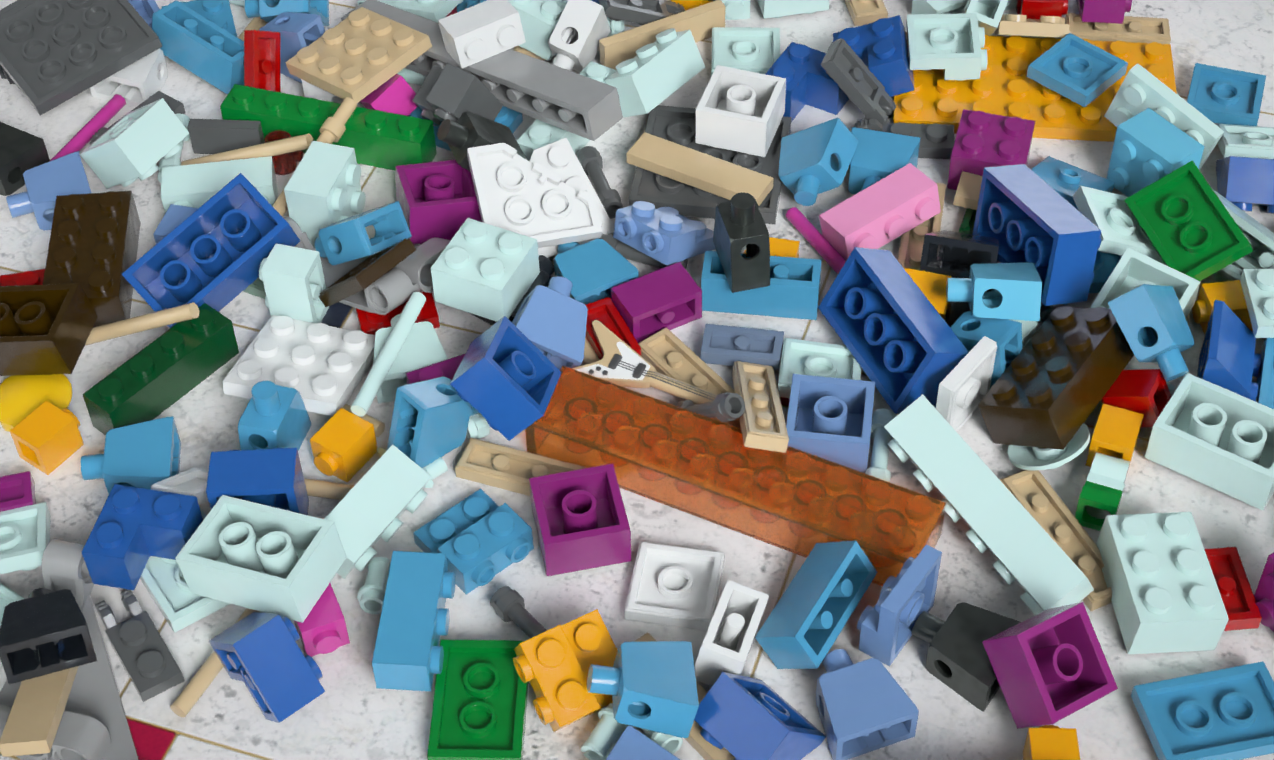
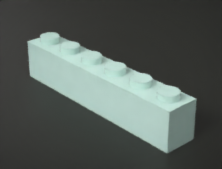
(987, 507)

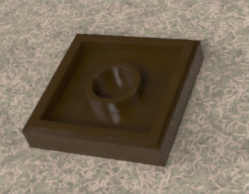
(367, 272)

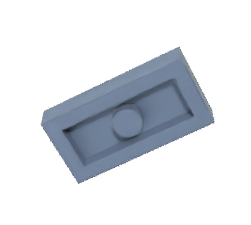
(731, 344)

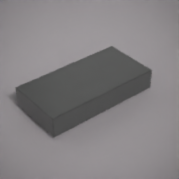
(219, 136)

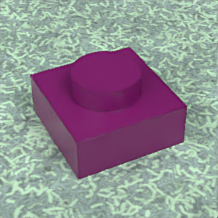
(17, 491)

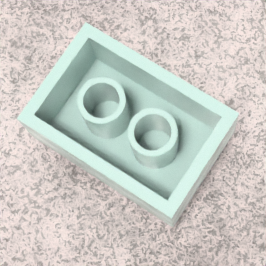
(1217, 440)
(262, 557)
(1161, 583)

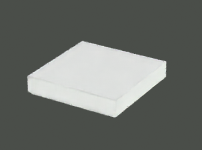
(967, 384)
(674, 586)

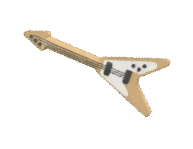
(629, 369)

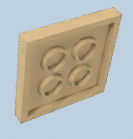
(358, 54)

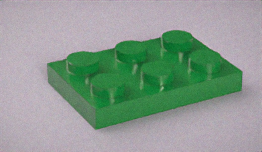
(1188, 223)
(478, 703)

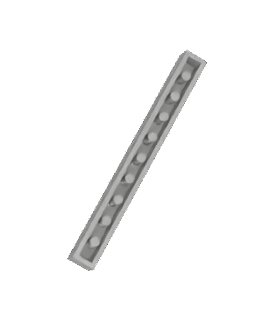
(522, 81)

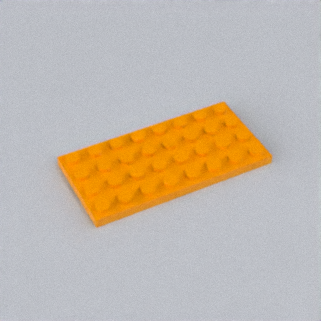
(1010, 93)

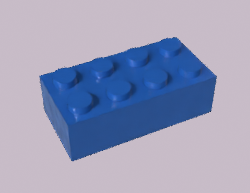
(1040, 229)
(212, 251)
(891, 328)

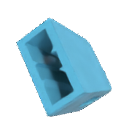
(1014, 292)

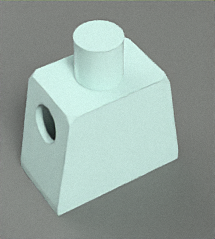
(418, 351)

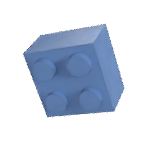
(831, 418)

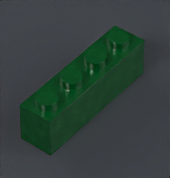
(162, 371)

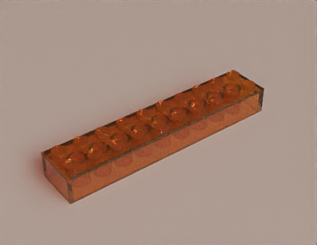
(711, 475)

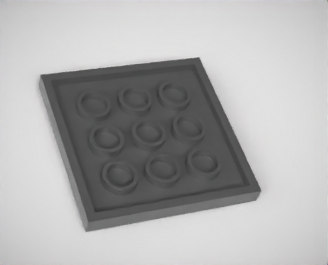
(69, 45)
(679, 126)

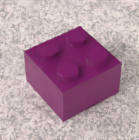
(988, 142)
(435, 199)
(580, 519)
(1050, 665)

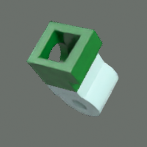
(1102, 489)

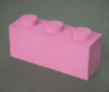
(881, 211)

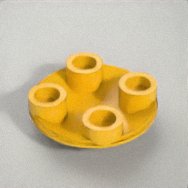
(25, 393)

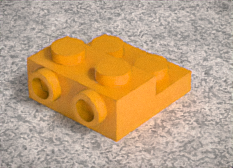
(559, 667)

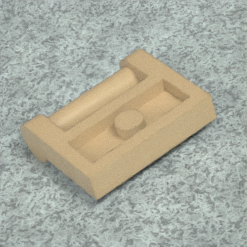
(1044, 27)

